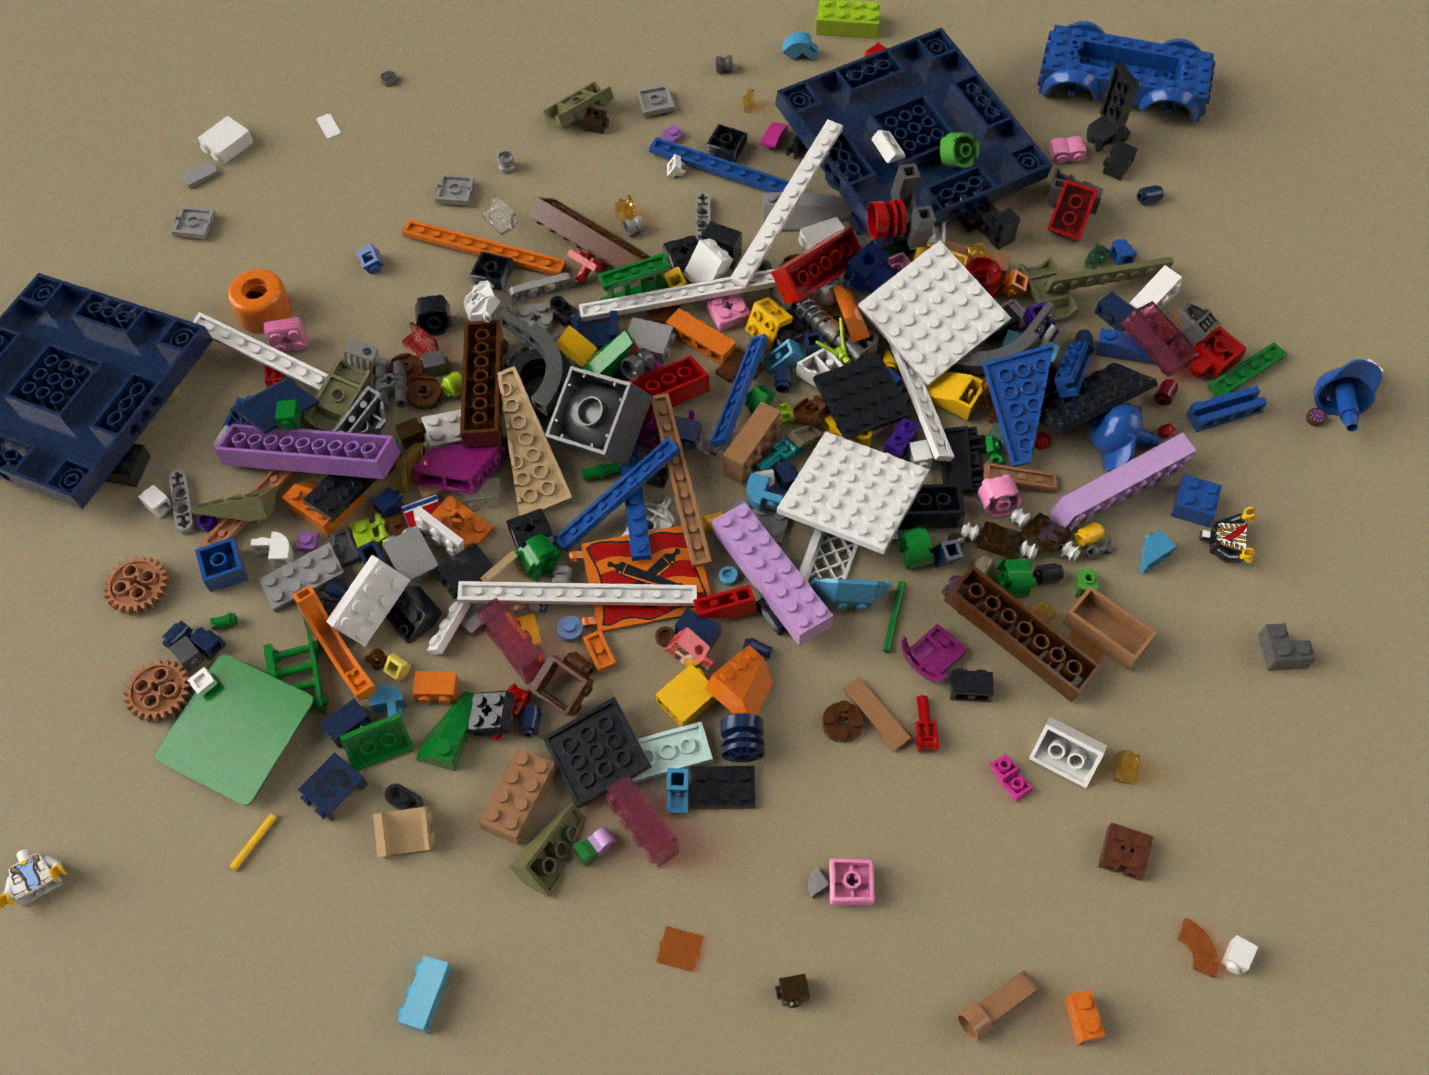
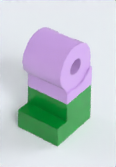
(594, 846)

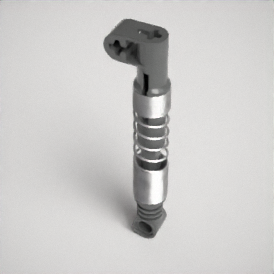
(829, 327)

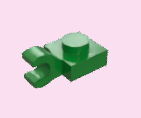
(994, 449)

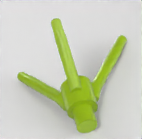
(839, 352)

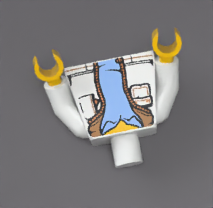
(31, 878)

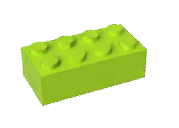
(848, 18)

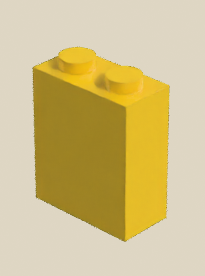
(685, 696)

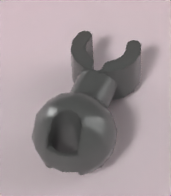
(1094, 551)

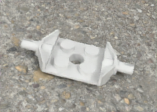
(481, 302)
(658, 515)

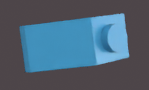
(785, 354)
(1155, 550)

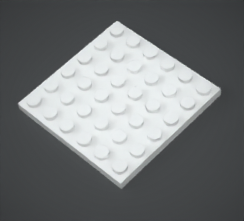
(933, 312)
(853, 492)

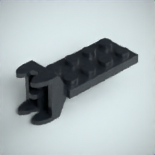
(1115, 109)
(338, 492)

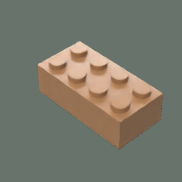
(752, 443)
(1109, 627)
(518, 796)

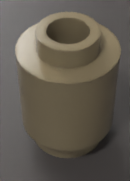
(985, 564)

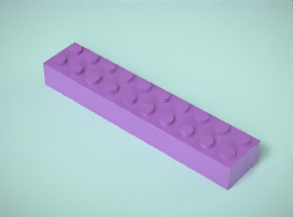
(309, 451)

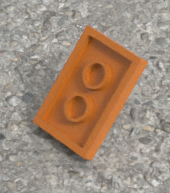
(462, 521)

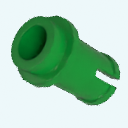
(224, 621)

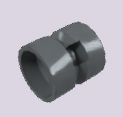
(638, 364)

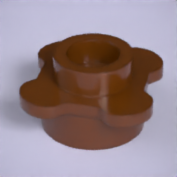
(376, 653)

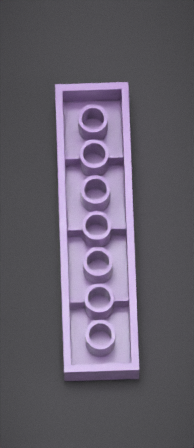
(1123, 481)
(772, 574)

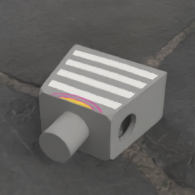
(362, 355)

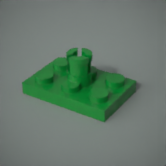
(377, 742)

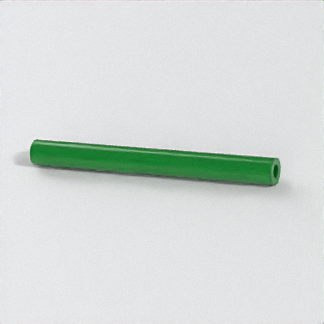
(894, 617)

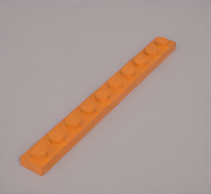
(474, 245)

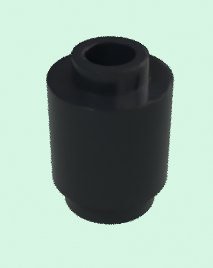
(1048, 573)

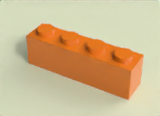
(701, 336)

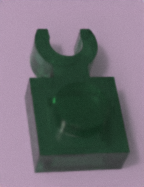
(1097, 255)

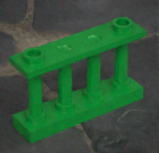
(634, 272)
(273, 656)

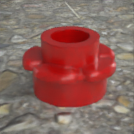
(1166, 430)

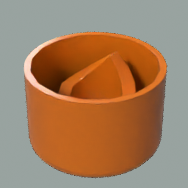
(269, 307)

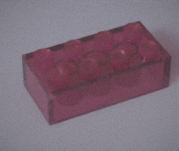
(1160, 339)
(511, 639)
(642, 820)

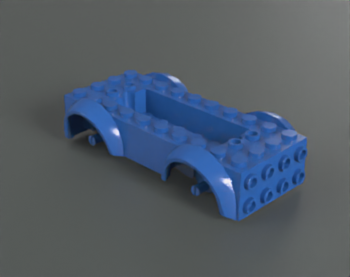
(1167, 73)

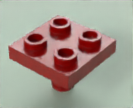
(588, 264)

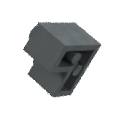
(1281, 652)

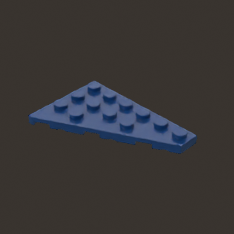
(1017, 393)

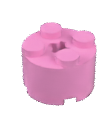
(999, 496)

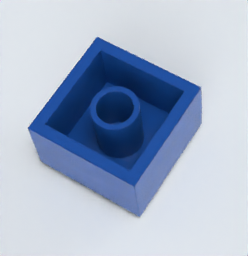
(1196, 500)
(221, 564)

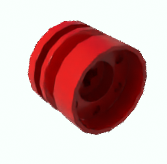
(886, 219)
(988, 272)

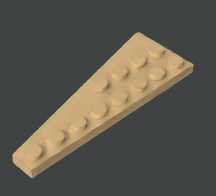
(533, 465)

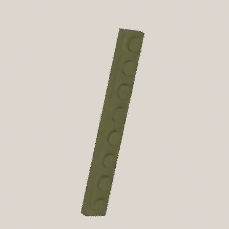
(1106, 275)

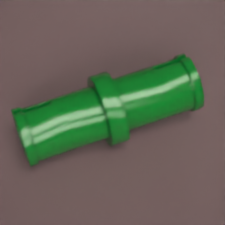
(600, 471)

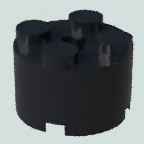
(433, 314)

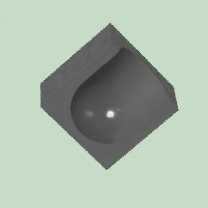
(599, 415)

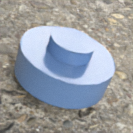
(570, 628)

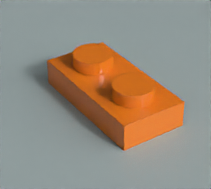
(599, 651)

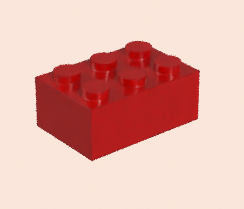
(1073, 209)

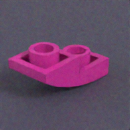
(773, 135)
(1010, 778)

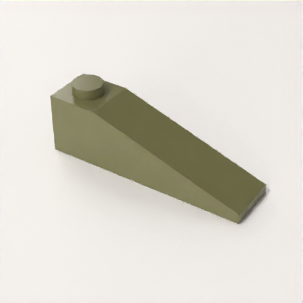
(250, 507)
(545, 857)

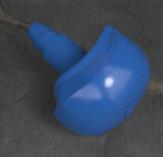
(1348, 391)
(1117, 434)

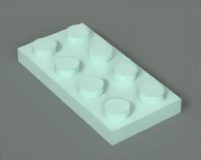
(675, 749)

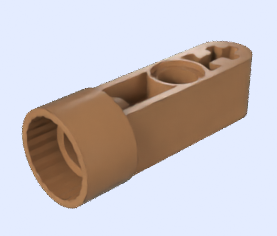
(978, 1018)

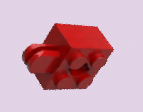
(1217, 354)

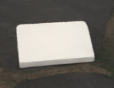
(888, 146)

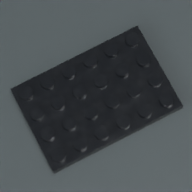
(1098, 394)

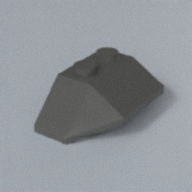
(1196, 322)
(365, 414)

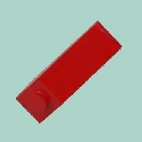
(727, 604)

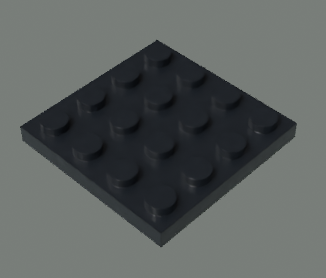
(861, 396)
(596, 752)

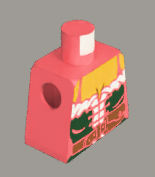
(689, 649)

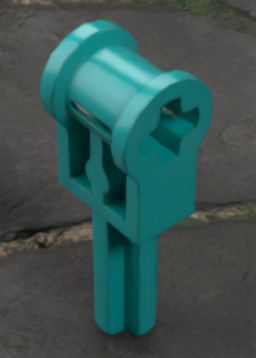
(781, 451)

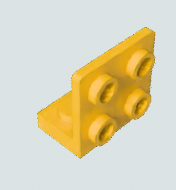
(767, 318)

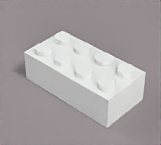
(368, 600)

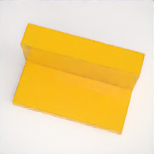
(575, 346)

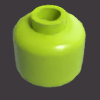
(452, 384)

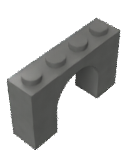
(919, 219)

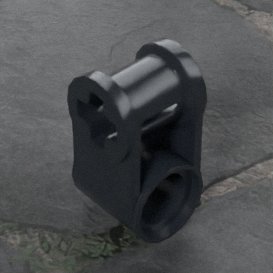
(562, 311)

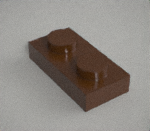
(396, 524)

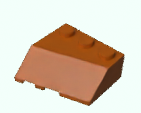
(294, 502)
(742, 682)

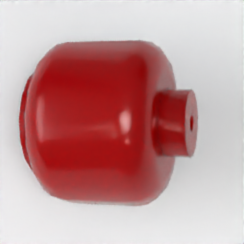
(1042, 441)

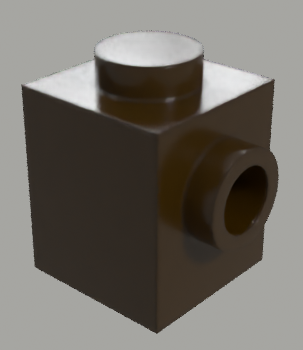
(595, 120)
(411, 432)
(792, 990)

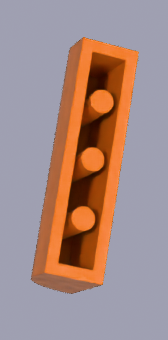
(851, 313)

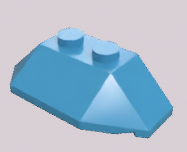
(849, 593)

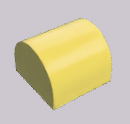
(396, 667)

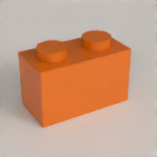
(435, 687)
(1084, 1017)

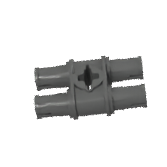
(392, 384)

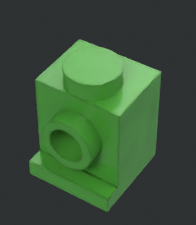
(1084, 579)

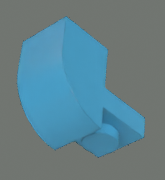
(800, 43)
(758, 493)
(387, 699)
(677, 790)

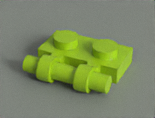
(363, 531)

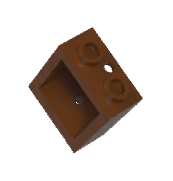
(544, 676)

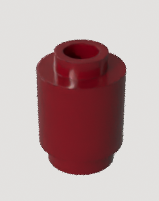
(1166, 392)

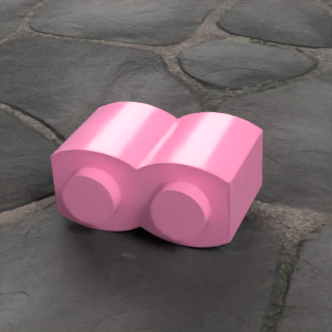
(1069, 149)

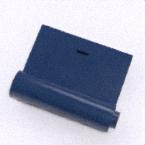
(261, 407)

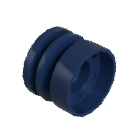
(742, 737)

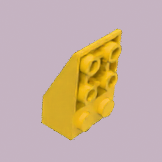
(956, 393)

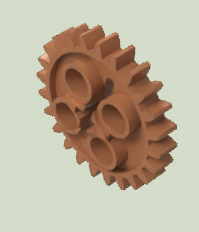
(129, 599)
(157, 690)

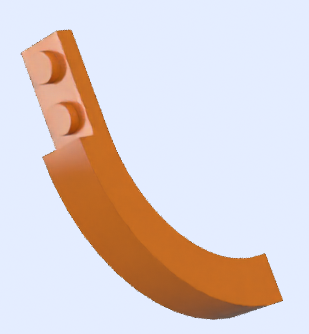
(333, 644)

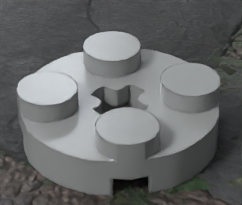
(539, 311)

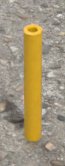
(253, 842)

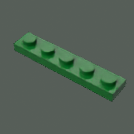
(1247, 370)

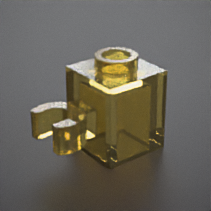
(625, 209)
(1126, 767)

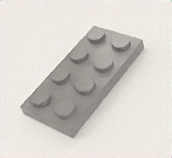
(312, 569)

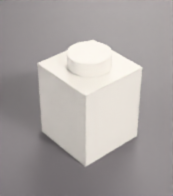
(920, 453)
(156, 501)
(1239, 955)

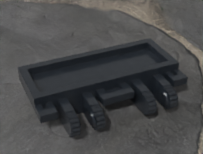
(966, 456)

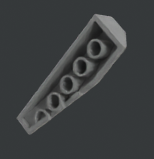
(809, 210)

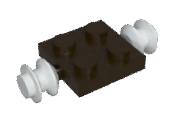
(1046, 534)
(999, 540)

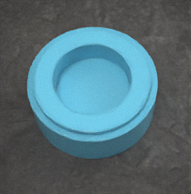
(728, 576)

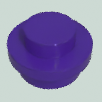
(207, 523)

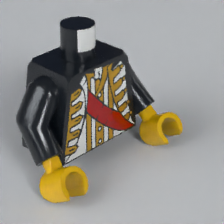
(1229, 538)

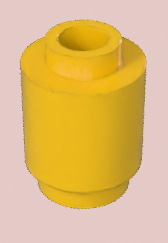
(1089, 534)

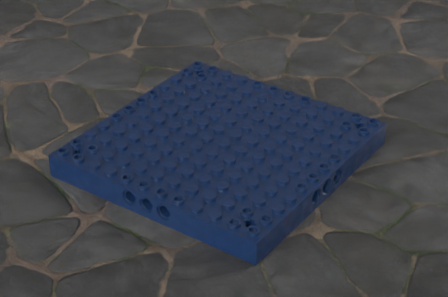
(920, 96)
(83, 383)

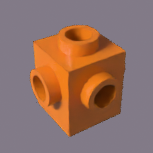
(1013, 284)

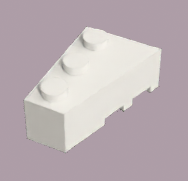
(1160, 289)
(816, 364)

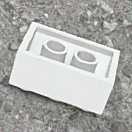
(1068, 752)

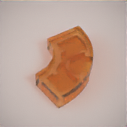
(1201, 948)

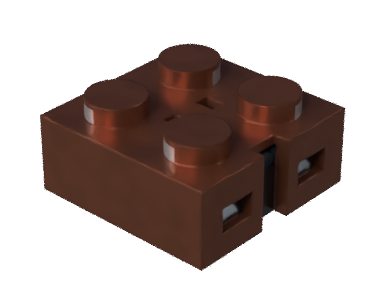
(1125, 851)

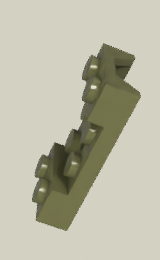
(563, 112)
(1064, 304)
(341, 379)

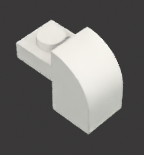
(277, 547)

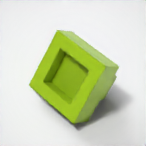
(786, 414)

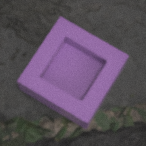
(673, 134)
(307, 541)

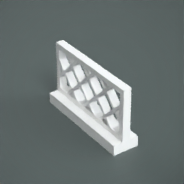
(812, 551)

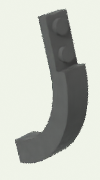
(1028, 340)
(549, 391)

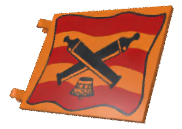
(611, 563)

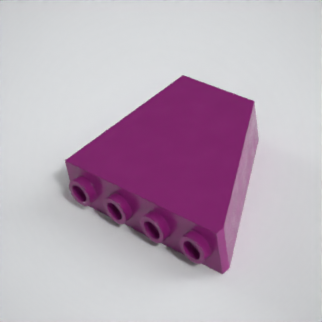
(459, 467)

